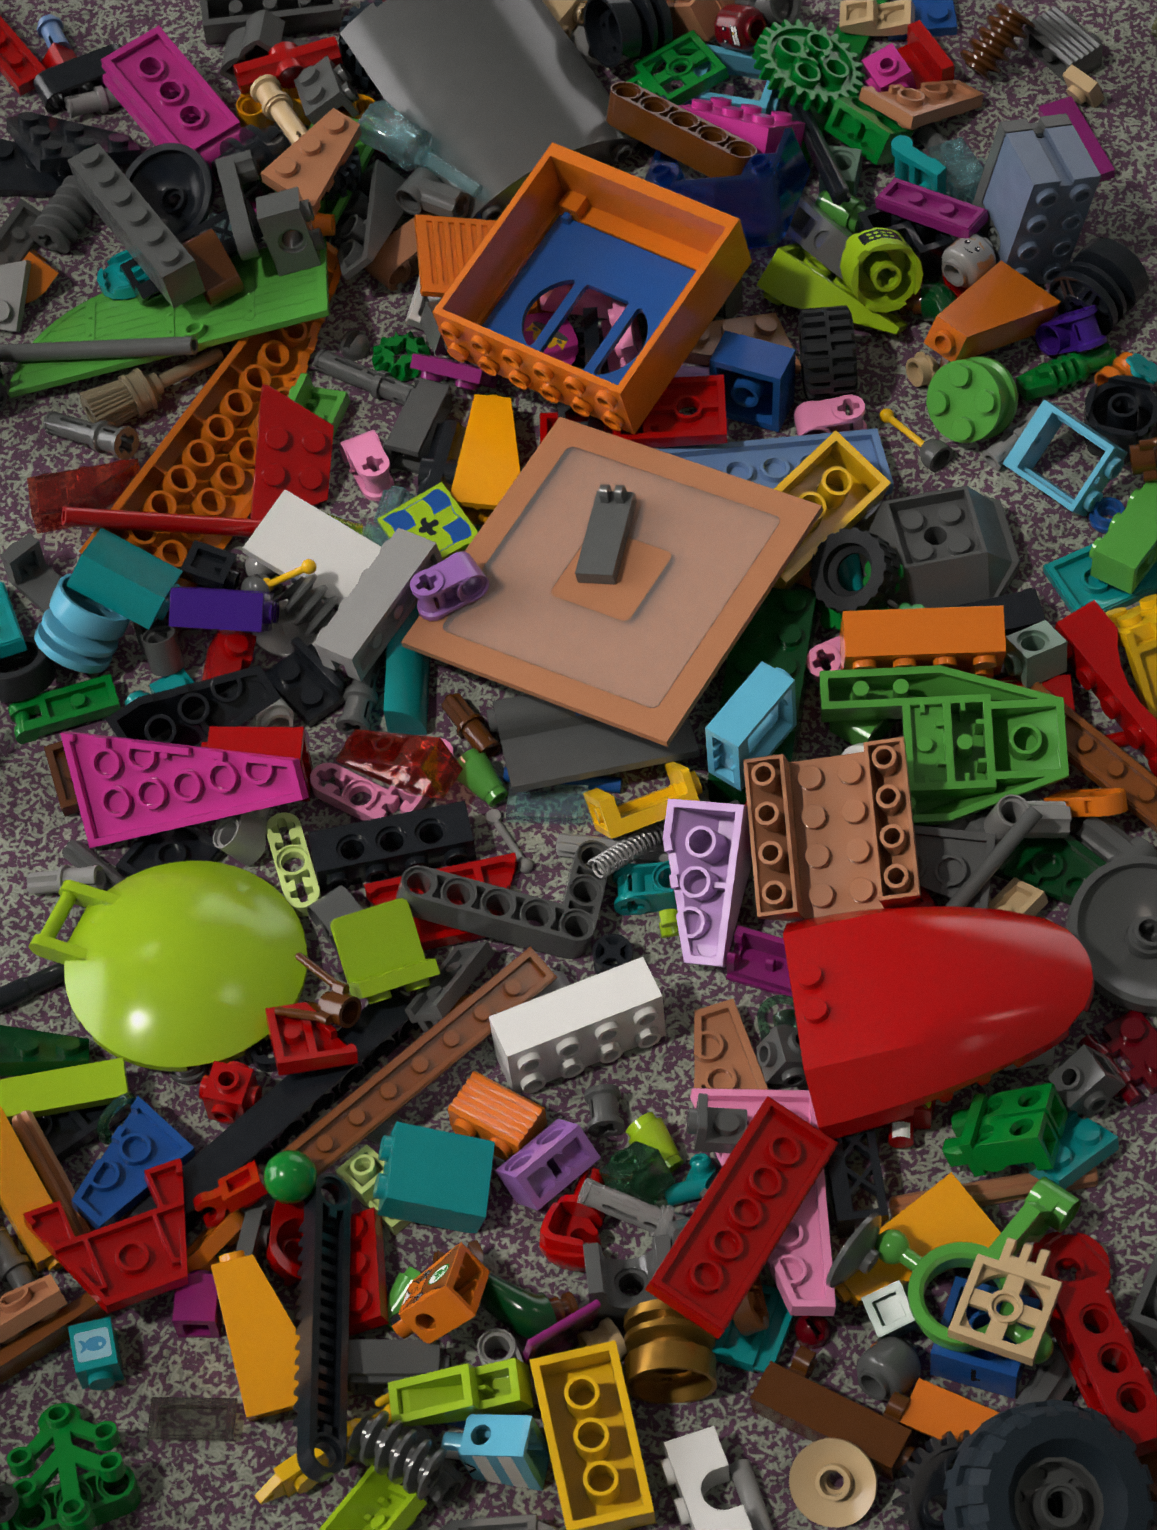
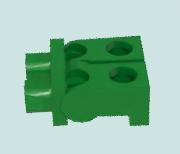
(1008, 1130)

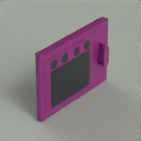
(557, 1335)

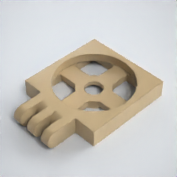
(1017, 1273)

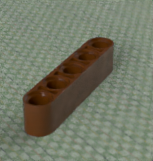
(677, 131)

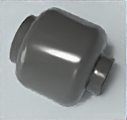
(888, 1367)

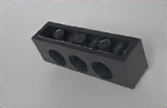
(405, 831)

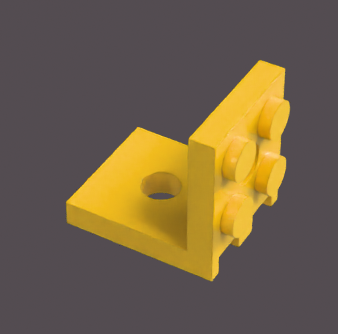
(1139, 636)

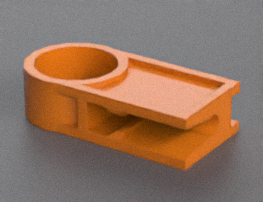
(1092, 802)

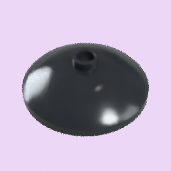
(172, 174)

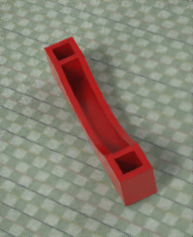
(1096, 659)

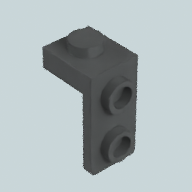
(29, 571)

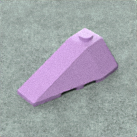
(709, 874)

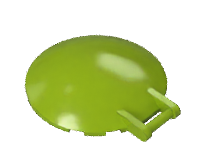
(177, 962)

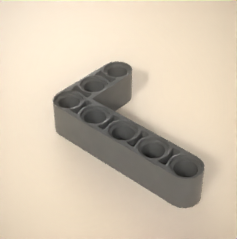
(513, 905)

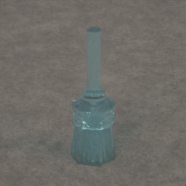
(408, 144)

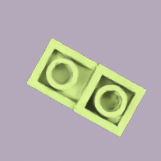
(360, 1176)

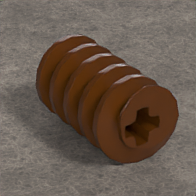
(995, 41)

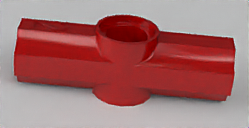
(286, 62)

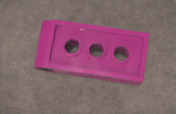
(168, 95)

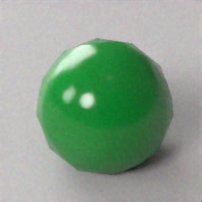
(290, 1177)

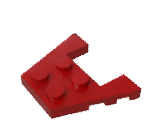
(129, 1257)

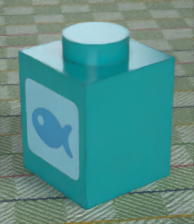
(96, 1354)

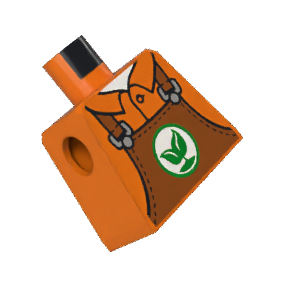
(442, 1296)

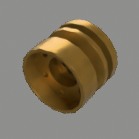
(667, 1355)

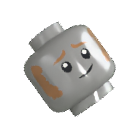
(968, 260)

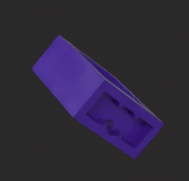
(222, 609)

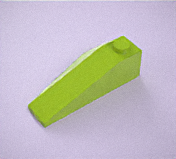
(805, 283)

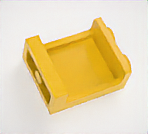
(640, 812)

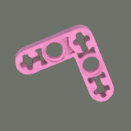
(382, 799)

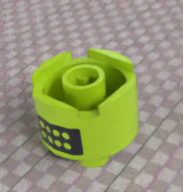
(880, 269)

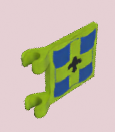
(433, 517)

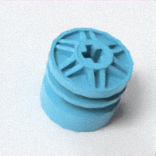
(79, 630)

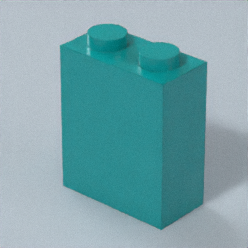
(125, 579)
(434, 1177)

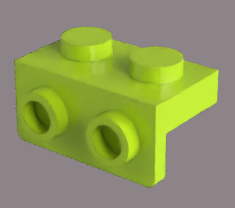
(375, 1505)

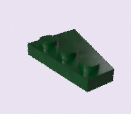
(1051, 865)
(38, 1051)

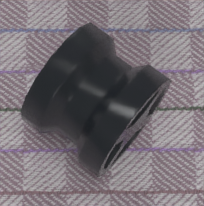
(611, 948)

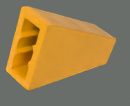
(487, 457)
(22, 1192)
(935, 1219)
(258, 1336)

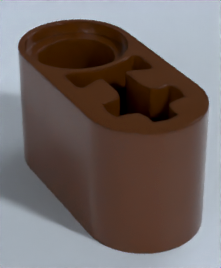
(214, 267)

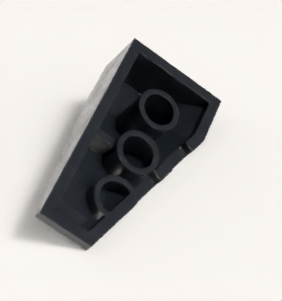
(188, 710)

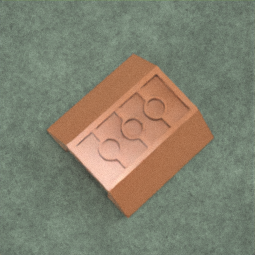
(832, 832)

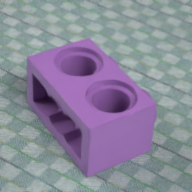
(548, 1164)

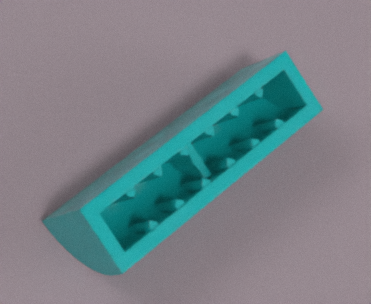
(406, 685)

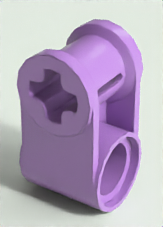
(449, 583)

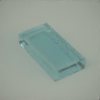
(548, 805)

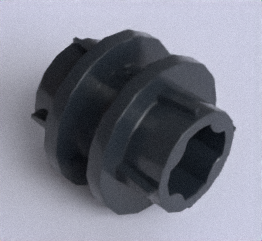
(265, 148)

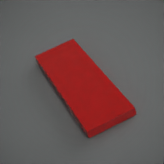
(742, 1217)

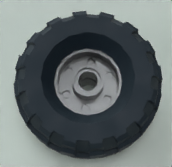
(1048, 1471)

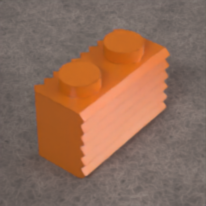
(496, 1114)

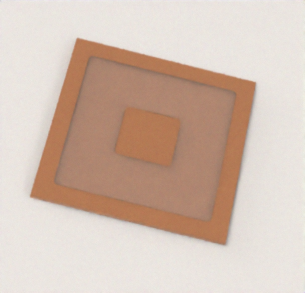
(686, 588)

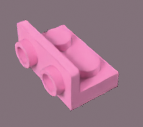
(629, 344)

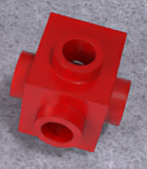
(229, 1091)

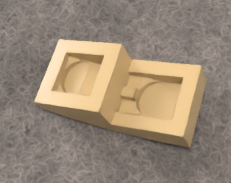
(875, 19)

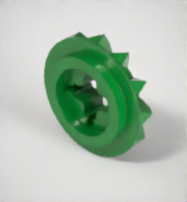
(385, 352)

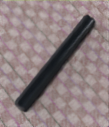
(821, 155)

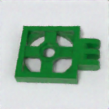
(670, 55)

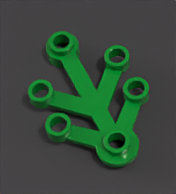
(60, 1426)

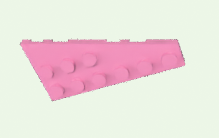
(804, 1251)

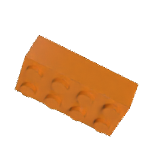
(951, 637)

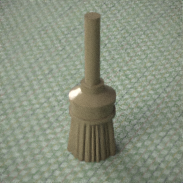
(139, 392)

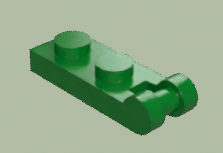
(64, 708)

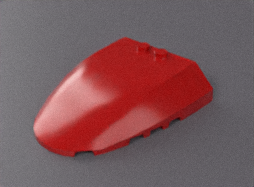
(925, 1004)

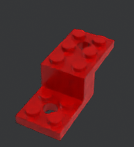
(665, 424)

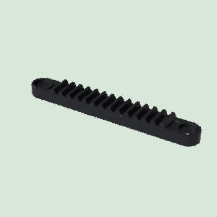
(323, 1329)

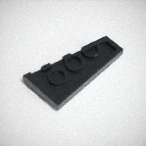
(21, 176)

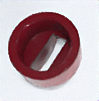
(806, 1334)

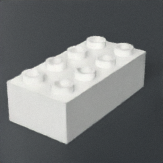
(578, 1026)

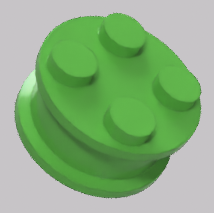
(972, 399)

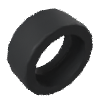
(29, 680)

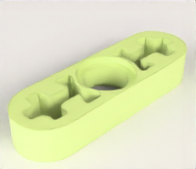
(296, 850)

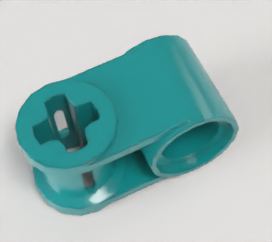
(647, 888)

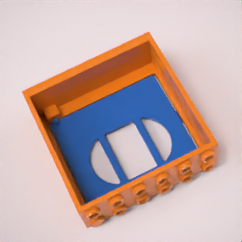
(603, 234)

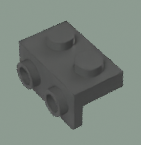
(326, 88)

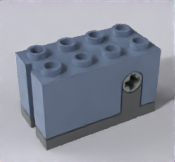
(1036, 194)

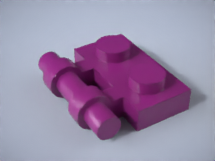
(442, 368)

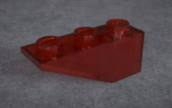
(80, 487)
(402, 760)

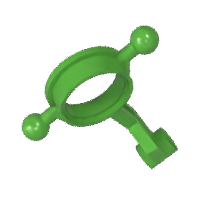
(1044, 1208)

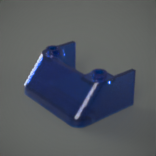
(760, 197)

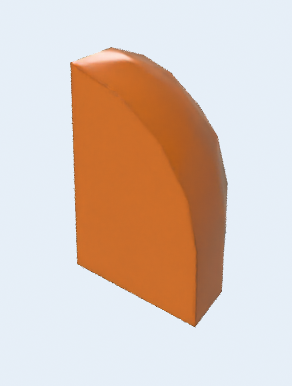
(40, 275)

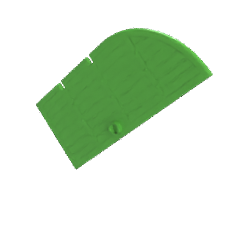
(262, 306)

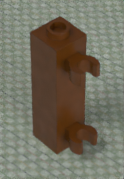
(819, 1413)

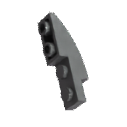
(818, 234)

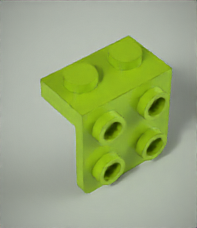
(381, 951)

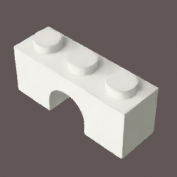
(695, 1466)

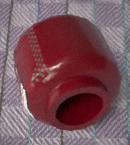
(739, 27)

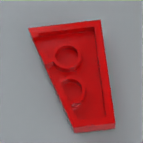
(367, 1273)

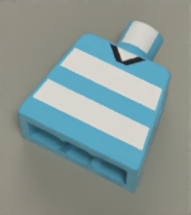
(501, 1449)

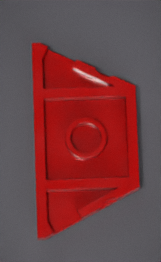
(290, 453)
(493, 870)

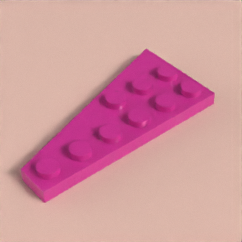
(153, 787)

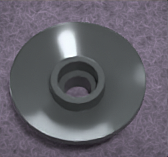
(857, 1252)

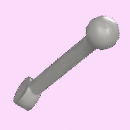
(494, 818)

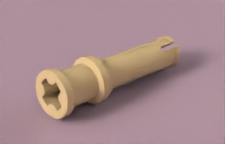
(277, 106)

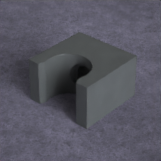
(611, 1277)

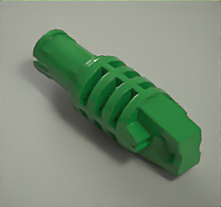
(1063, 372)

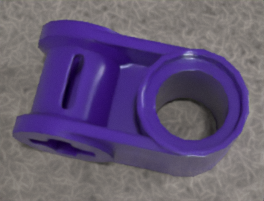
(1070, 332)

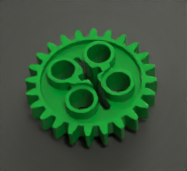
(807, 65)

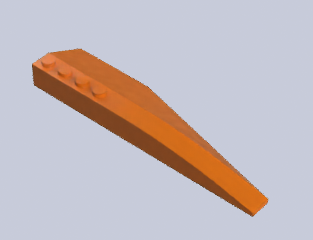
(211, 449)

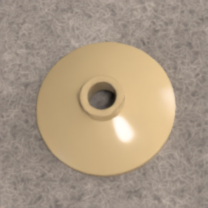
(818, 1497)

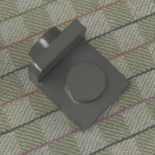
(715, 1128)

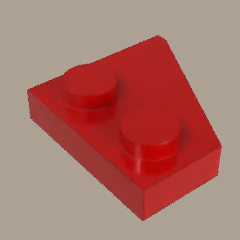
(306, 1044)

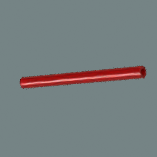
(158, 522)

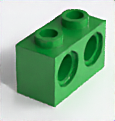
(864, 129)

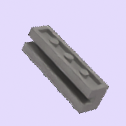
(376, 605)

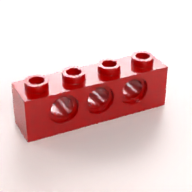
(1085, 1351)

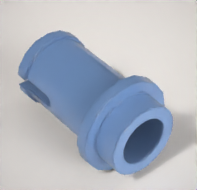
(51, 30)

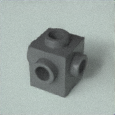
(781, 1057)
(1086, 1081)

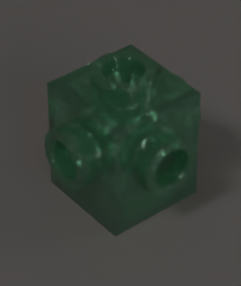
(638, 1172)

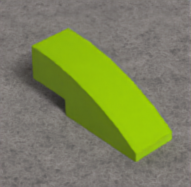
(461, 1391)

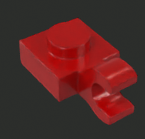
(235, 1191)

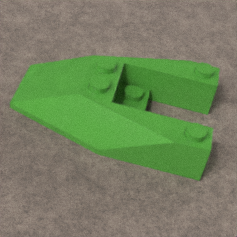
(961, 731)

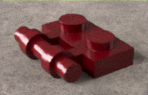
(1136, 1043)

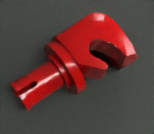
(569, 1227)

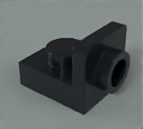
(211, 567)

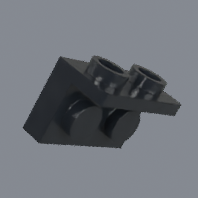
(306, 684)

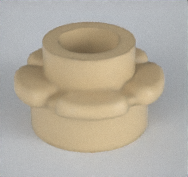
(921, 369)

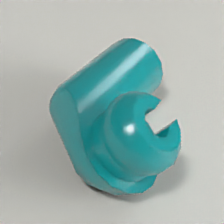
(699, 1177)

